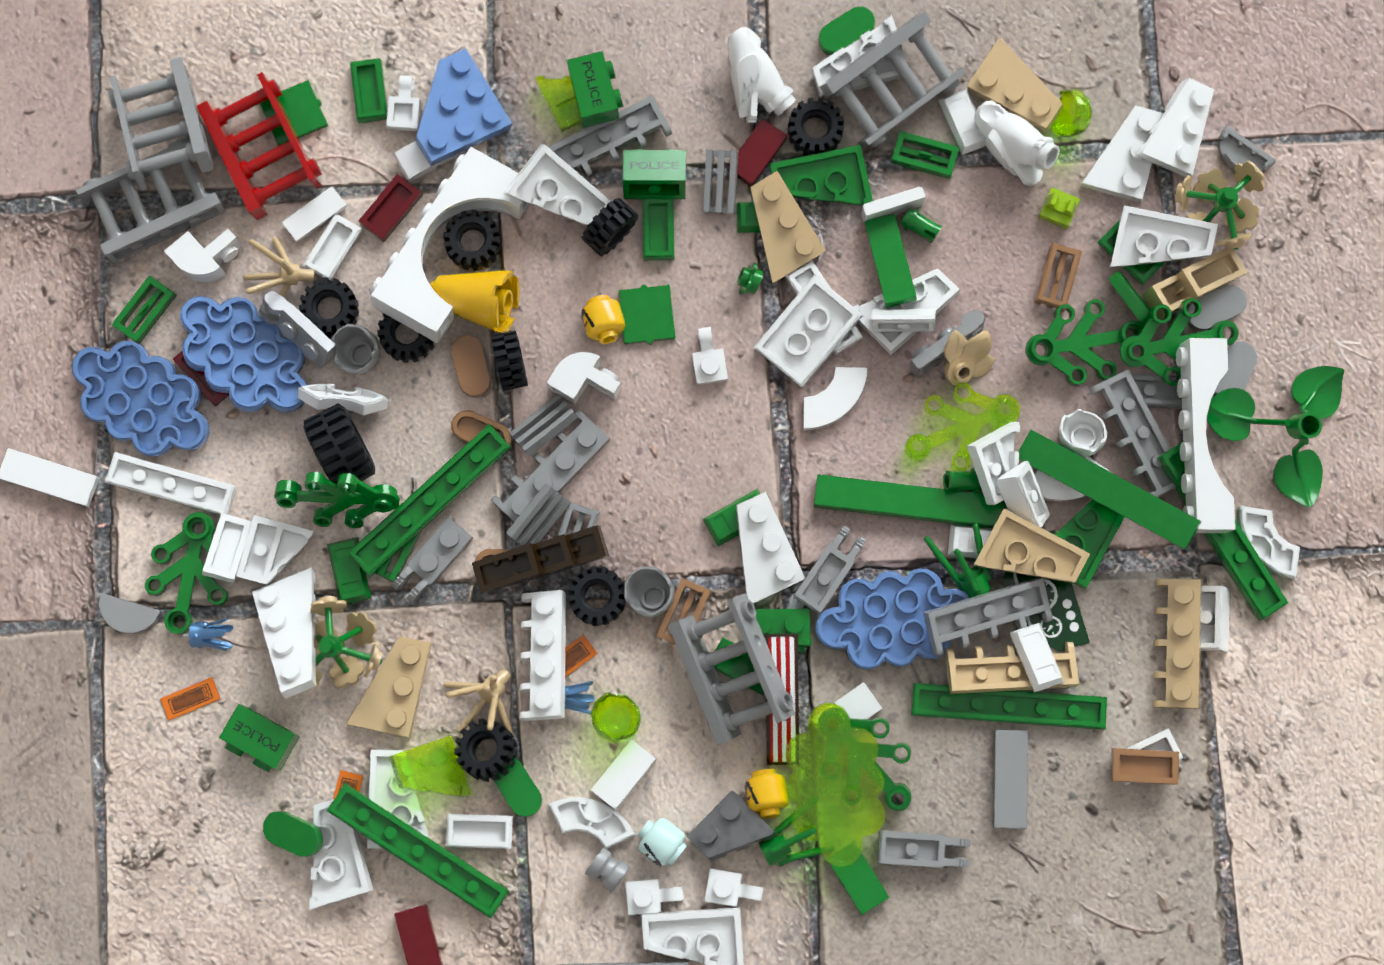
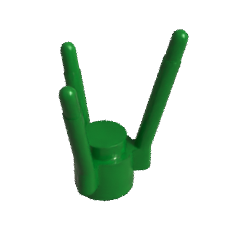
(972, 580)
(778, 847)

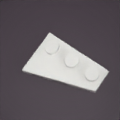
(932, 292)
(340, 865)
(696, 935)

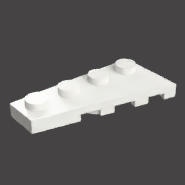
(290, 630)

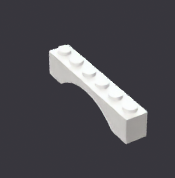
(1202, 367)

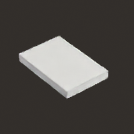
(808, 331)

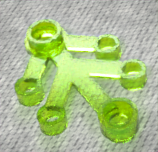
(967, 424)

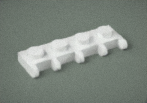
(546, 655)

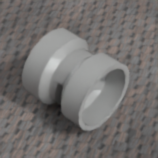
(607, 870)

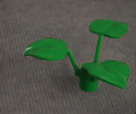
(1319, 394)

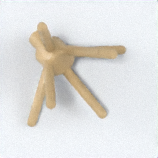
(288, 274)
(489, 692)

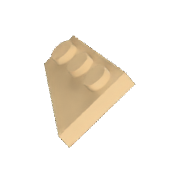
(1015, 87)
(783, 227)
(1030, 550)
(395, 690)

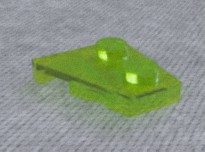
(560, 100)
(431, 769)

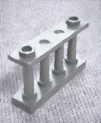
(890, 50)
(190, 127)
(149, 231)
(704, 678)

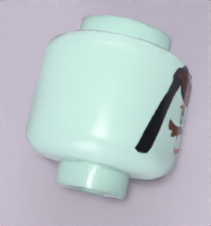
(661, 842)

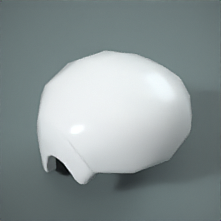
(1082, 432)

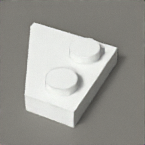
(994, 457)
(270, 549)

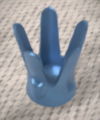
(202, 633)
(575, 700)

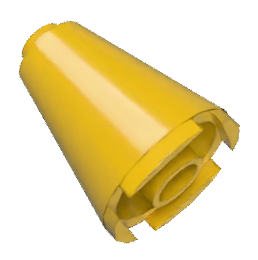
(481, 297)

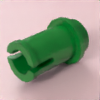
(920, 225)
(961, 481)

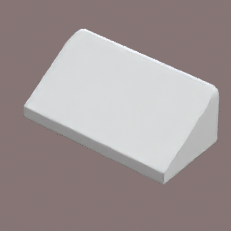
(903, 320)
(1023, 494)
(1215, 618)
(623, 774)

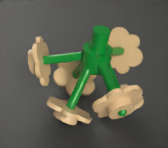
(1215, 188)
(332, 646)

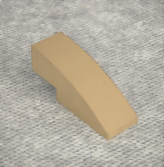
(1195, 281)

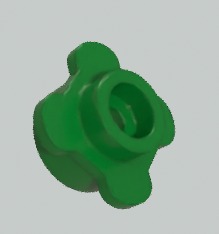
(749, 279)

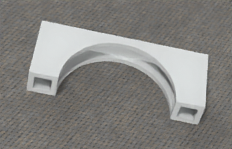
(404, 289)

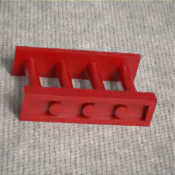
(242, 170)

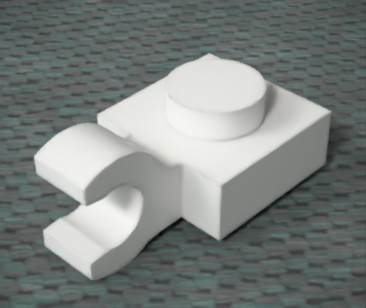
(404, 110)
(709, 363)
(726, 888)
(647, 896)

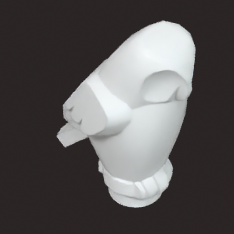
(755, 77)
(1015, 143)

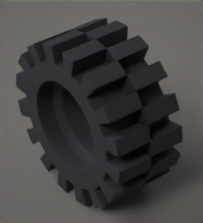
(820, 110)
(472, 222)
(609, 227)
(329, 289)
(399, 350)
(509, 360)
(590, 577)
(501, 759)

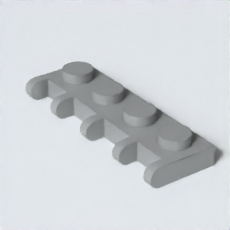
(607, 137)
(1137, 427)
(558, 467)
(986, 613)

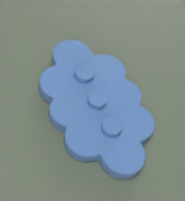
(242, 354)
(140, 398)
(885, 618)

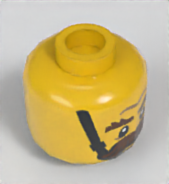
(603, 319)
(766, 793)

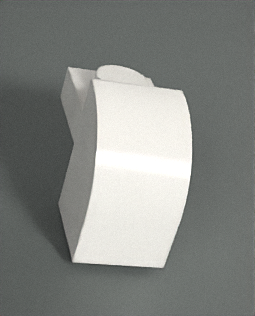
(203, 263)
(578, 371)

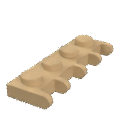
(1182, 643)
(1002, 673)

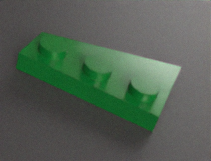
(827, 176)
(1093, 532)

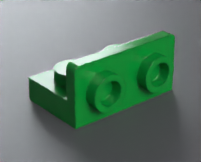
(786, 622)

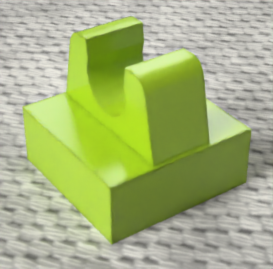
(1059, 208)

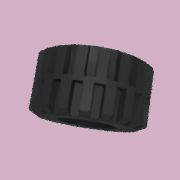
(338, 444)

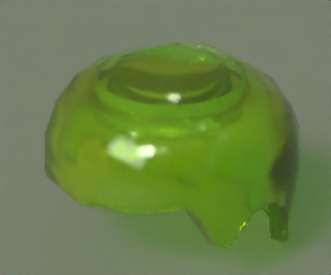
(1075, 115)
(615, 717)

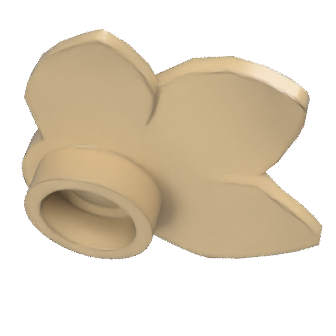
(969, 355)

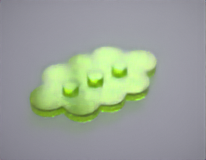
(835, 783)

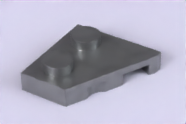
(729, 828)

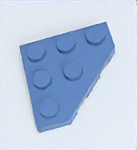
(459, 110)

